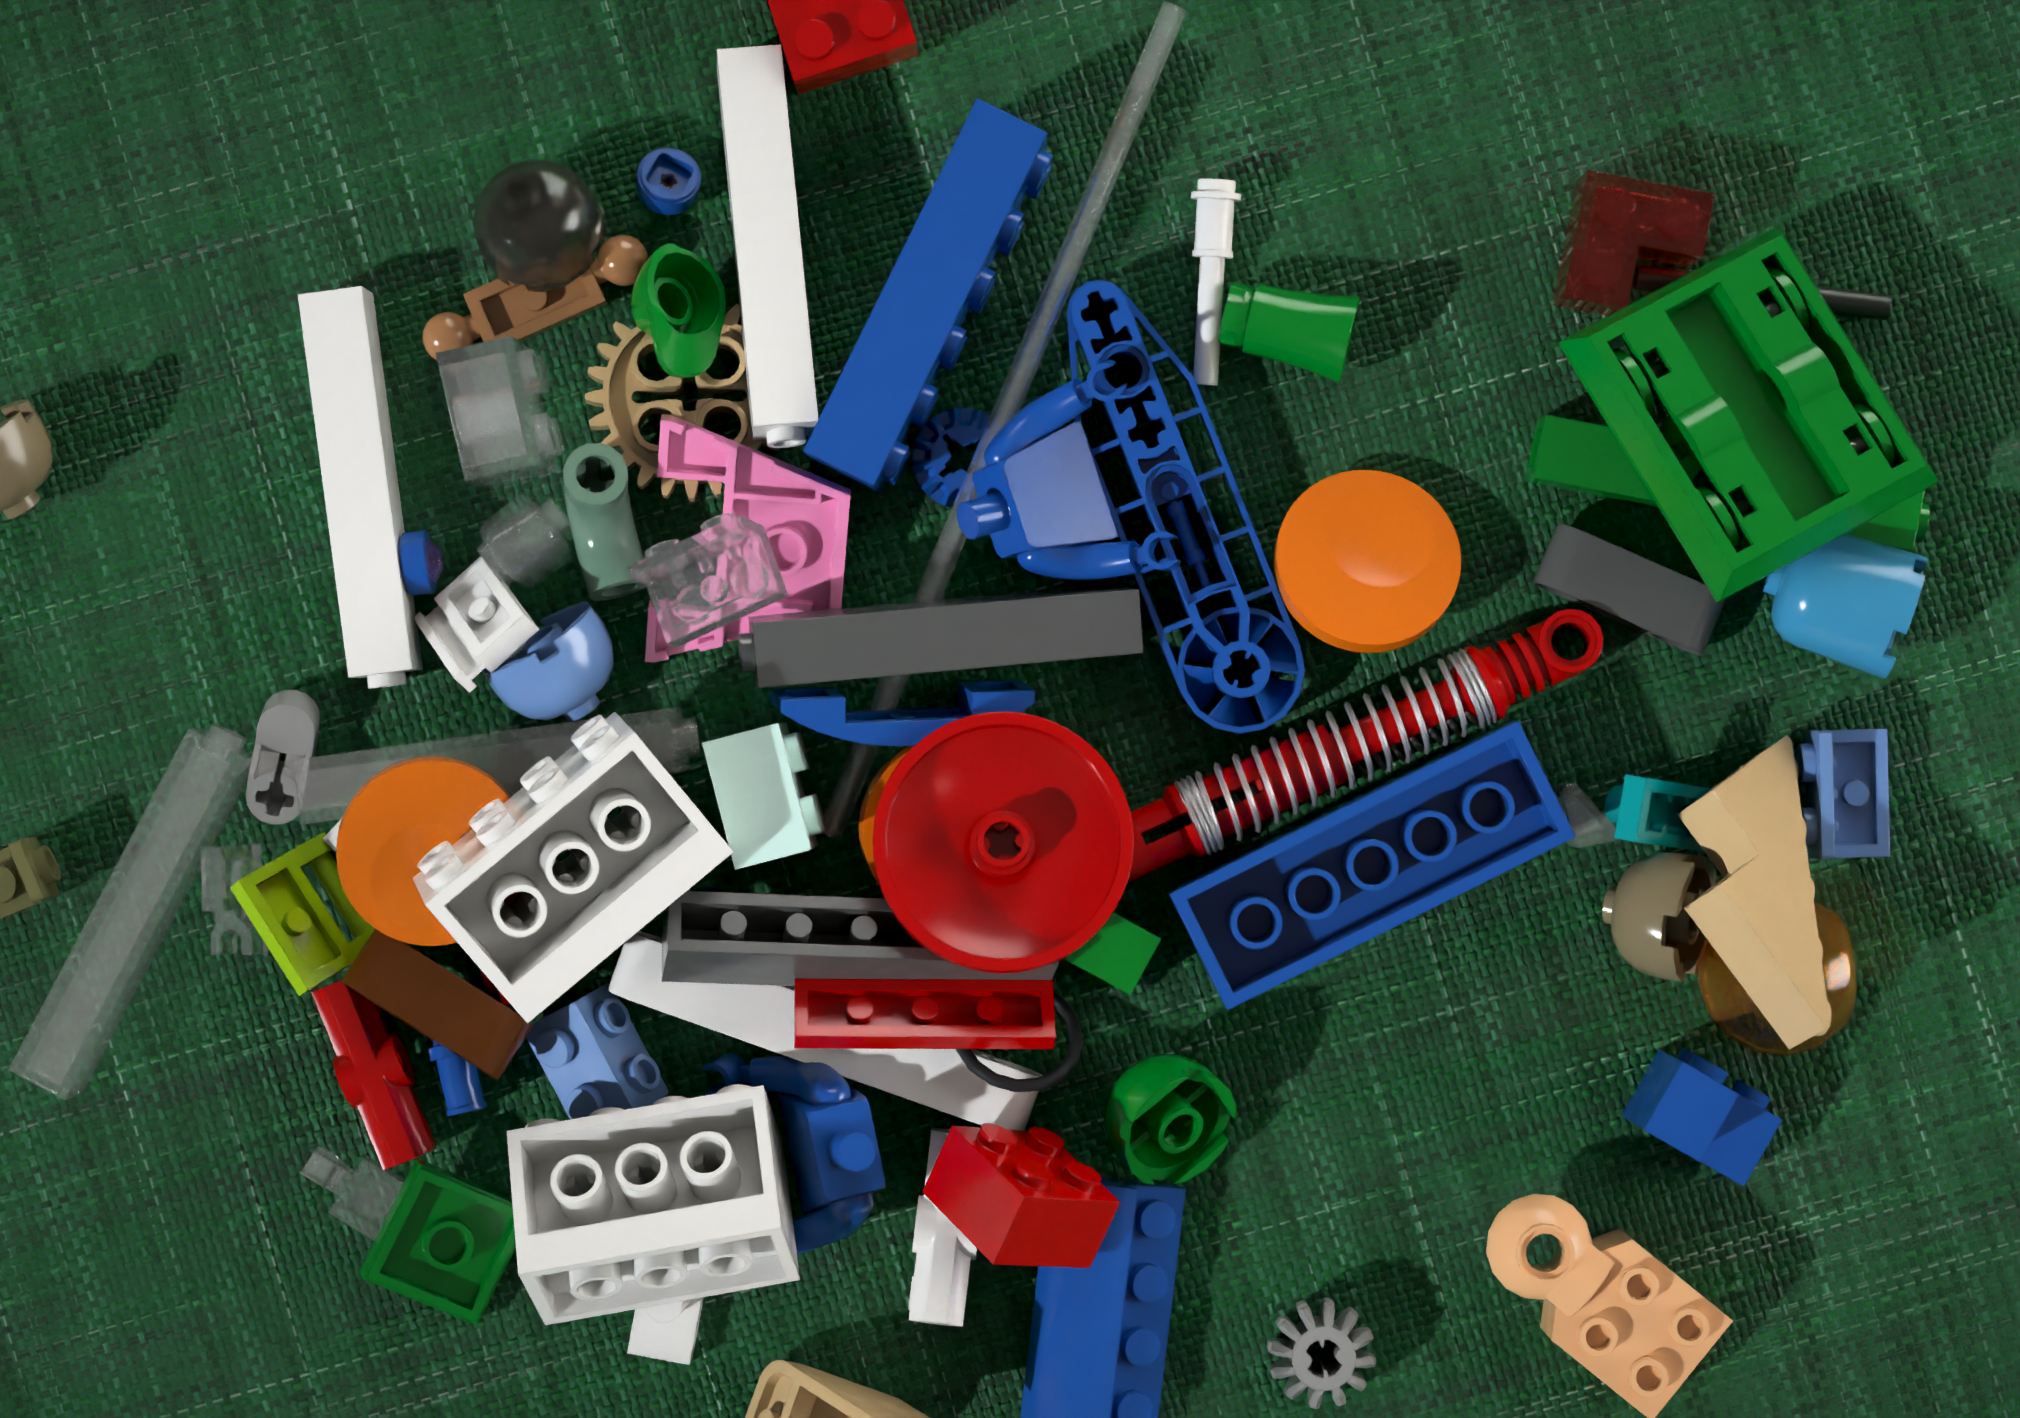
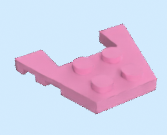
(799, 510)

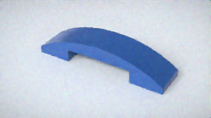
(826, 712)

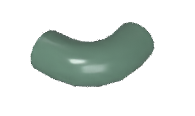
(602, 520)

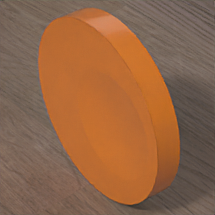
(1367, 561)
(393, 826)

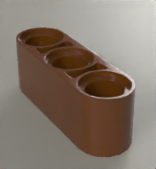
(437, 1003)

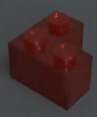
(1615, 223)

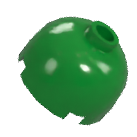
(1168, 1118)

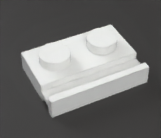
(476, 624)

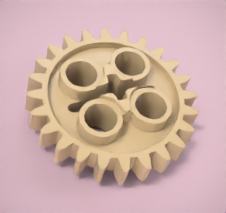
(624, 416)

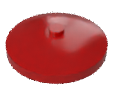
(1002, 842)

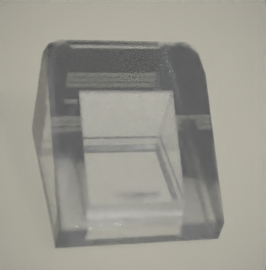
(1584, 817)

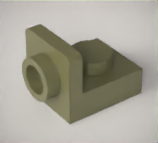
(26, 876)

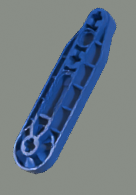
(1161, 478)

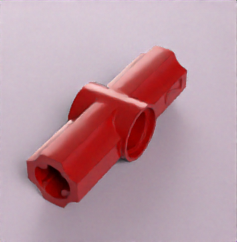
(374, 1074)

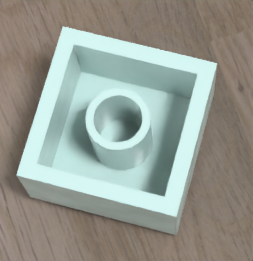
(763, 794)

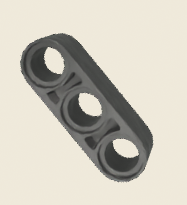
(1629, 589)

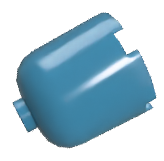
(1848, 601)

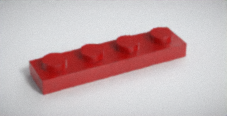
(924, 1014)

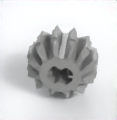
(1344, 1345)

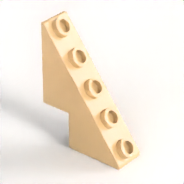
(1764, 905)

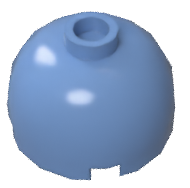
(558, 667)

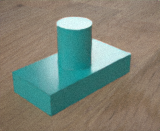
(1648, 811)

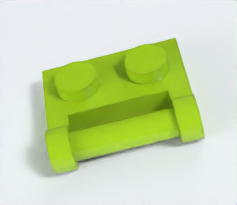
(296, 920)

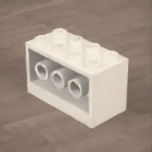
(596, 897)
(651, 1204)

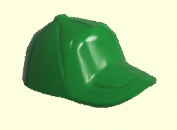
(682, 309)

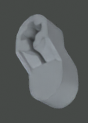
(289, 727)

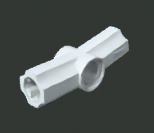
(941, 1258)

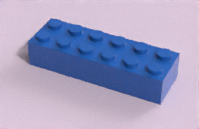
(928, 295)
(1371, 863)

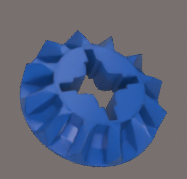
(932, 455)

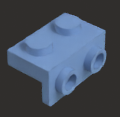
(1845, 793)
(596, 1056)

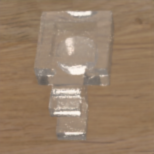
(219, 871)
(363, 1193)

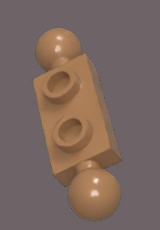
(514, 311)

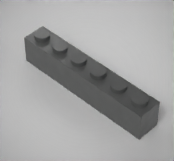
(798, 937)

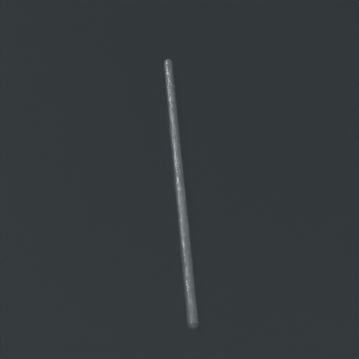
(1021, 371)

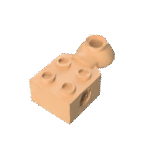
(1606, 1301)

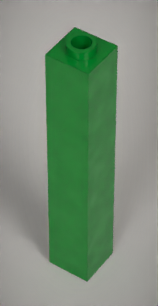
(1592, 462)

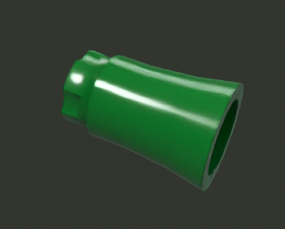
(1291, 327)

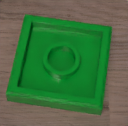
(443, 1242)

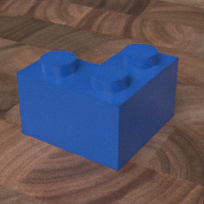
(1694, 1112)

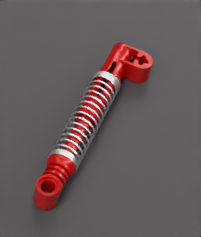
(1315, 762)

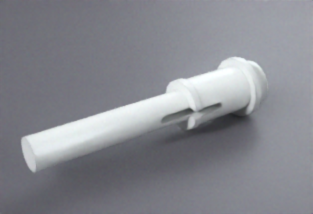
(1212, 246)

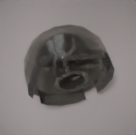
(538, 225)

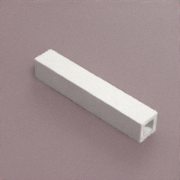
(767, 245)
(359, 484)

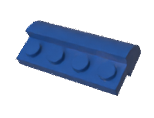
(1106, 1326)

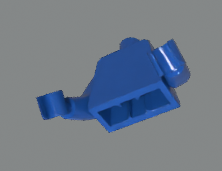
(1045, 495)
(827, 1139)

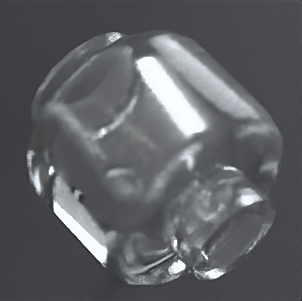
(525, 541)

